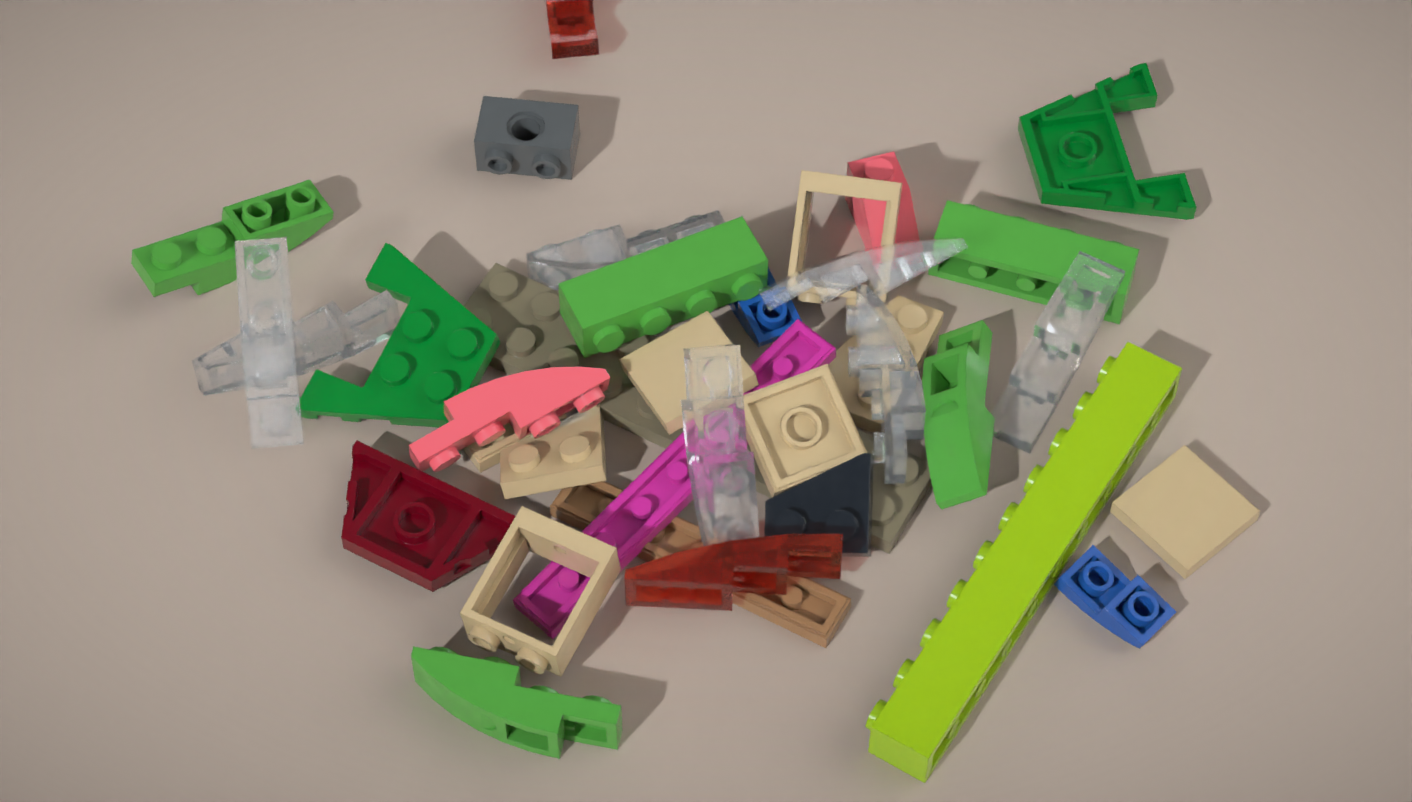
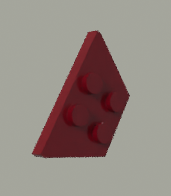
(416, 521)

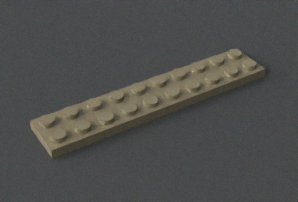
(537, 337)

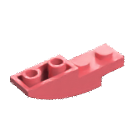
(526, 400)

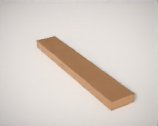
(805, 610)

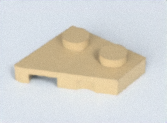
(559, 460)

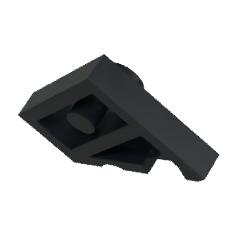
(829, 504)

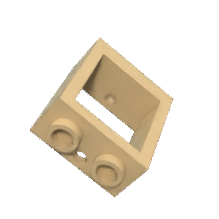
(845, 186)
(561, 545)

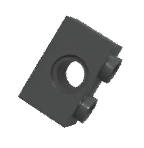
(527, 137)

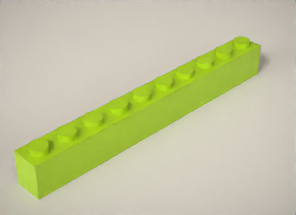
(1022, 563)

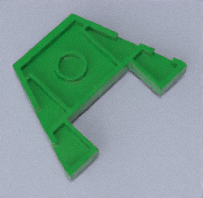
(1082, 159)
(427, 360)

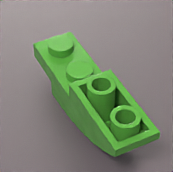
(207, 254)
(956, 419)
(491, 700)

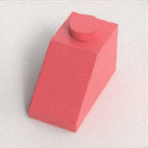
(870, 213)

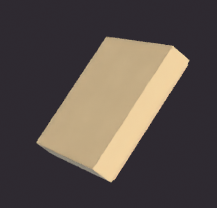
(660, 369)
(800, 429)
(1184, 511)

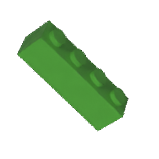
(1023, 256)
(663, 287)

